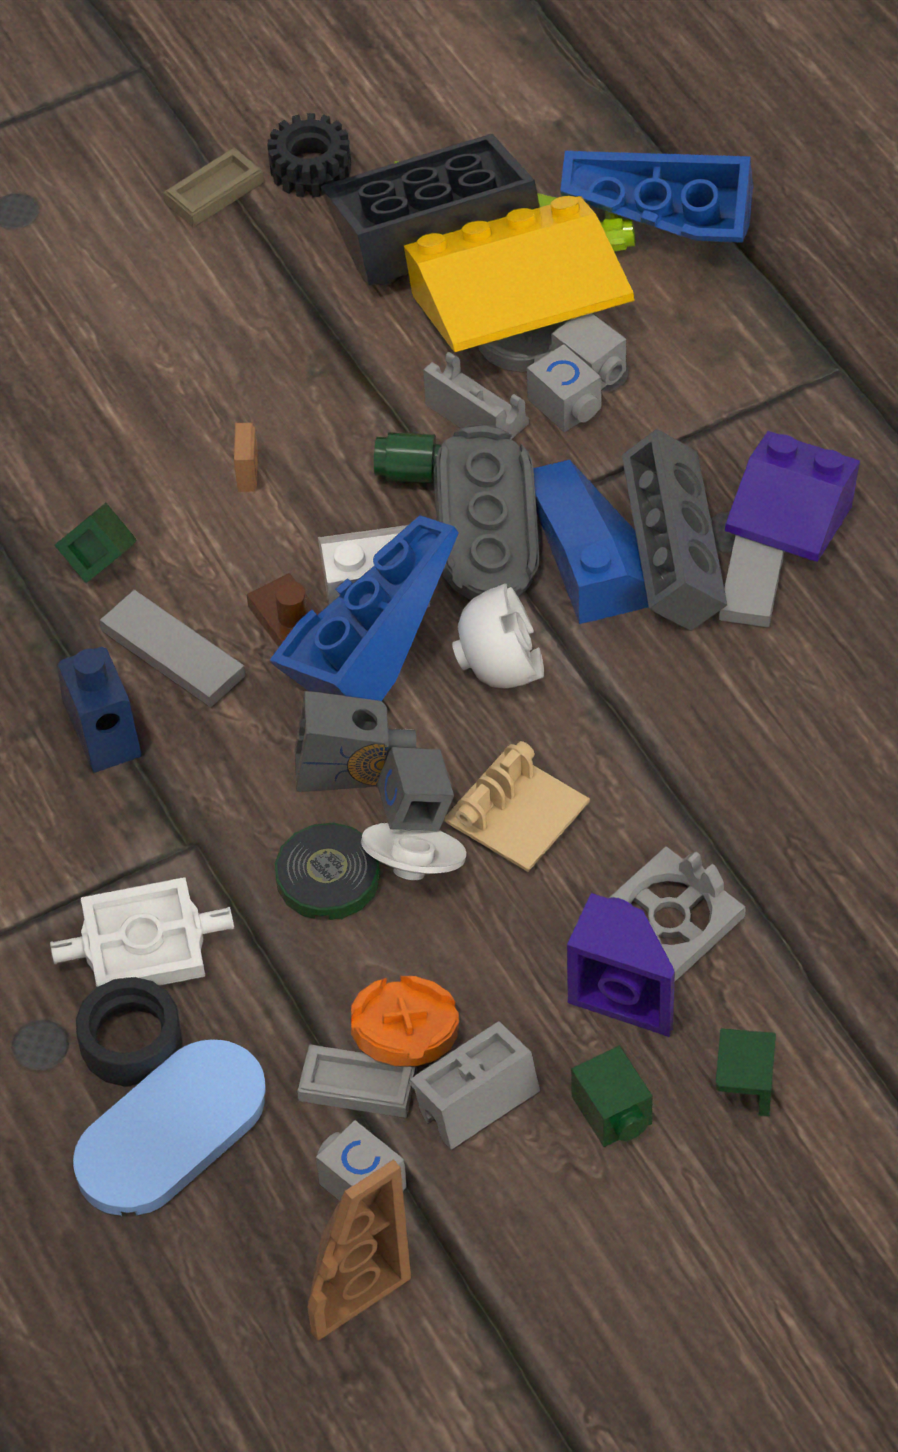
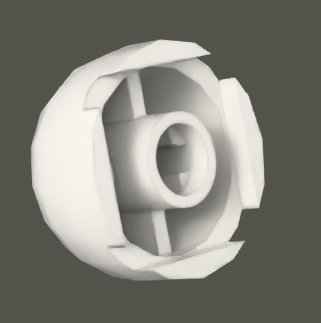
(497, 640)

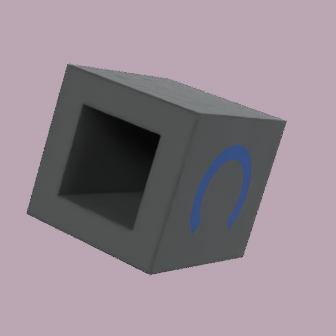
(415, 789)

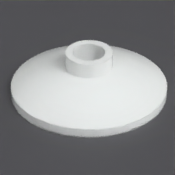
(413, 851)

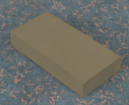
(213, 187)

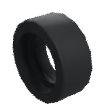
(122, 996)

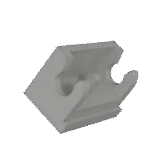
(468, 402)
(476, 1084)

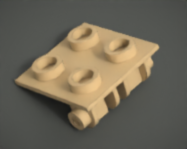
(517, 808)

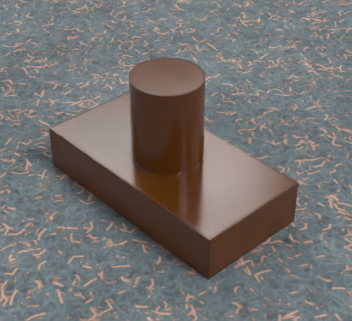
(280, 606)

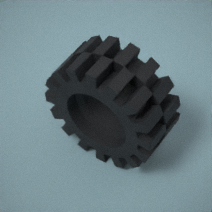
(305, 137)

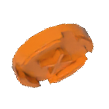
(404, 1021)

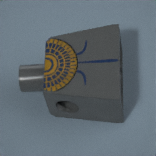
(343, 742)

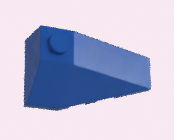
(673, 192)
(589, 544)
(368, 630)

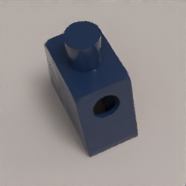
(90, 690)

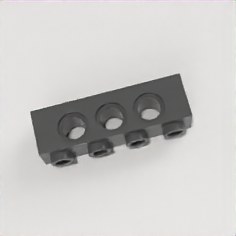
(673, 530)

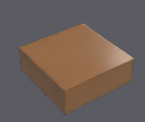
(245, 457)

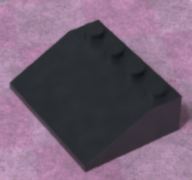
(424, 196)

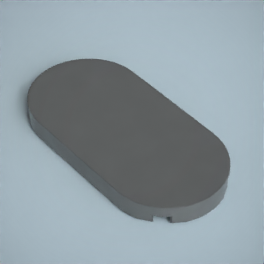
(489, 497)

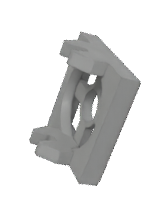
(702, 884)

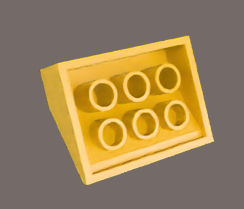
(516, 273)

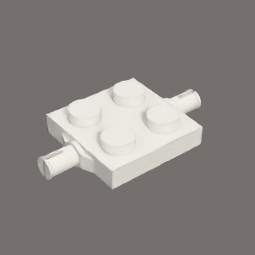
(143, 934)

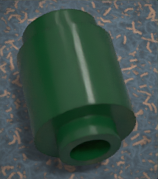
(406, 457)

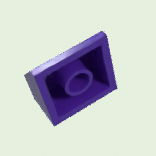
(793, 496)
(620, 966)

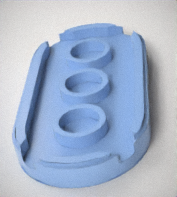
(169, 1127)

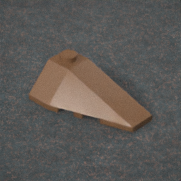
(360, 1251)

